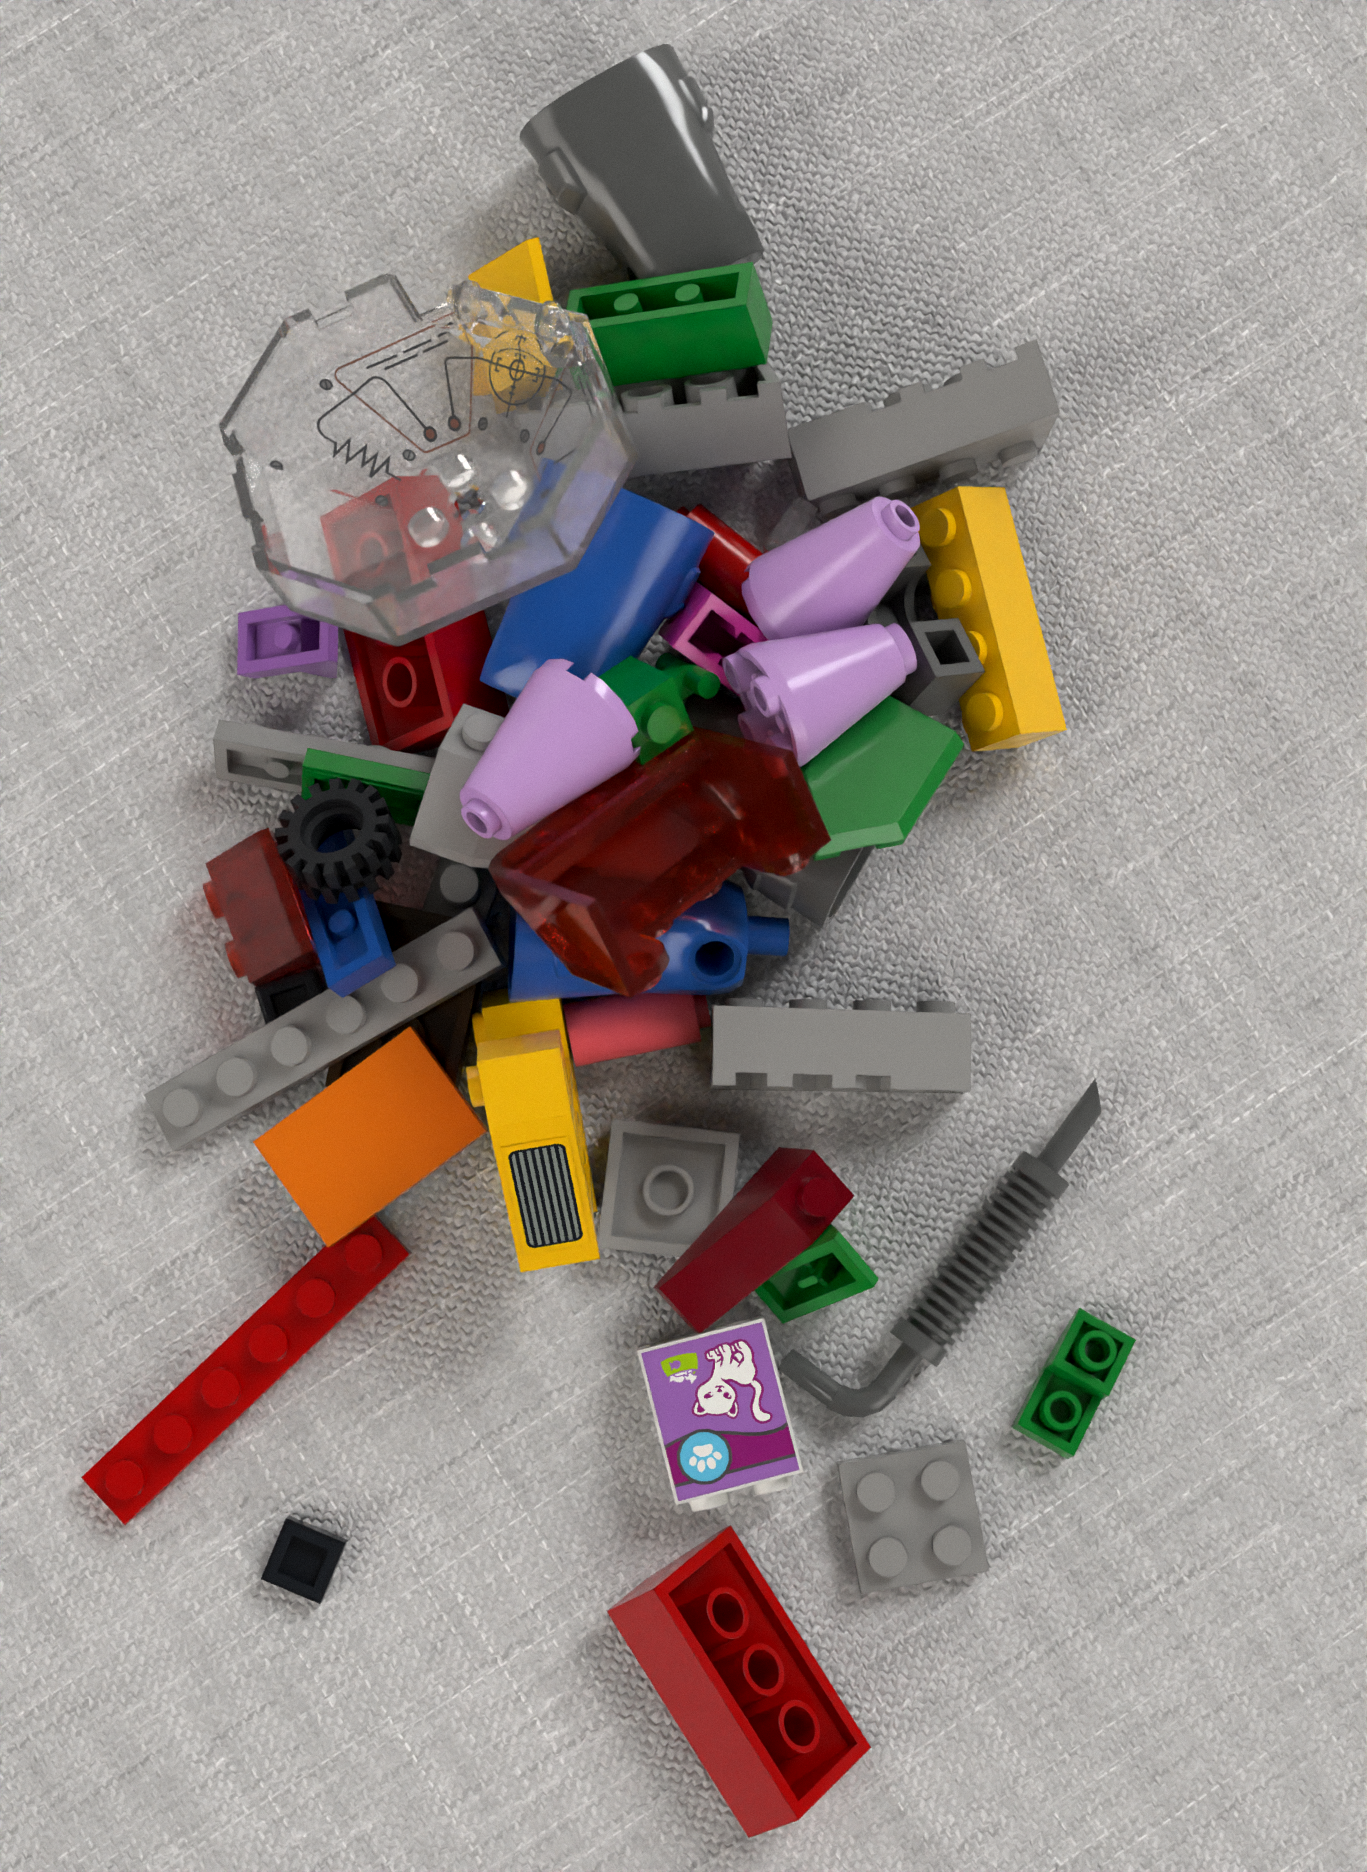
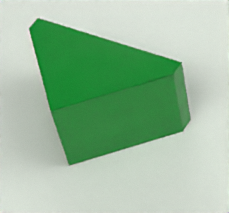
(817, 1278)

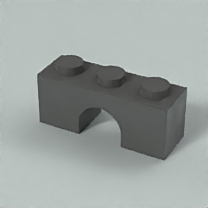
(942, 648)

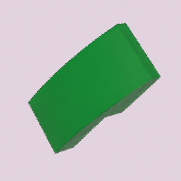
(1073, 1383)

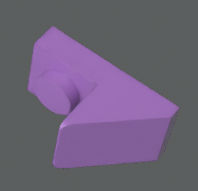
(285, 642)

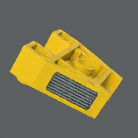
(535, 1128)

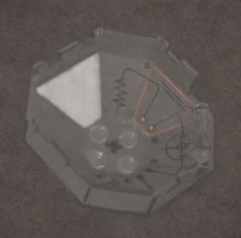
(388, 416)

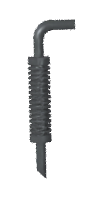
(966, 1273)

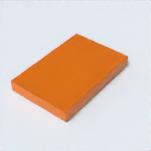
(370, 1136)

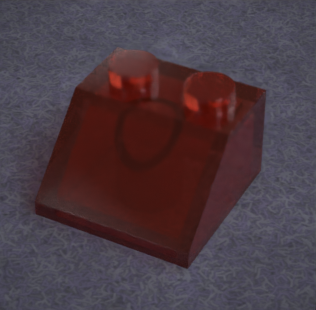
(261, 911)

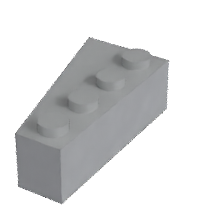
(706, 420)
(925, 434)
(840, 1048)

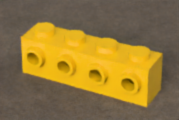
(984, 583)

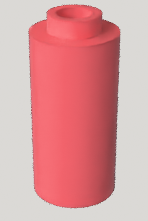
(626, 1026)

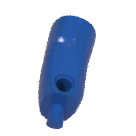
(610, 604)
(704, 948)

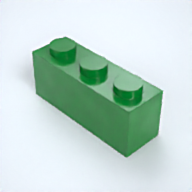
(678, 323)

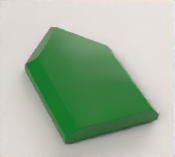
(879, 776)

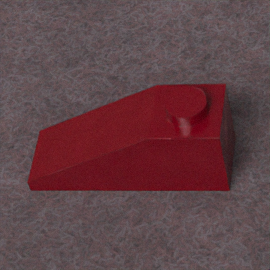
(754, 1236)

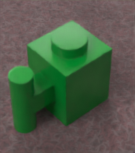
(656, 698)

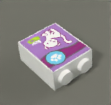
(720, 1413)

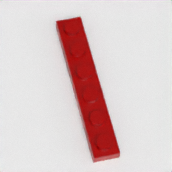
(244, 1368)

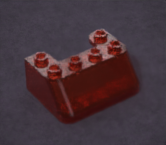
(651, 845)

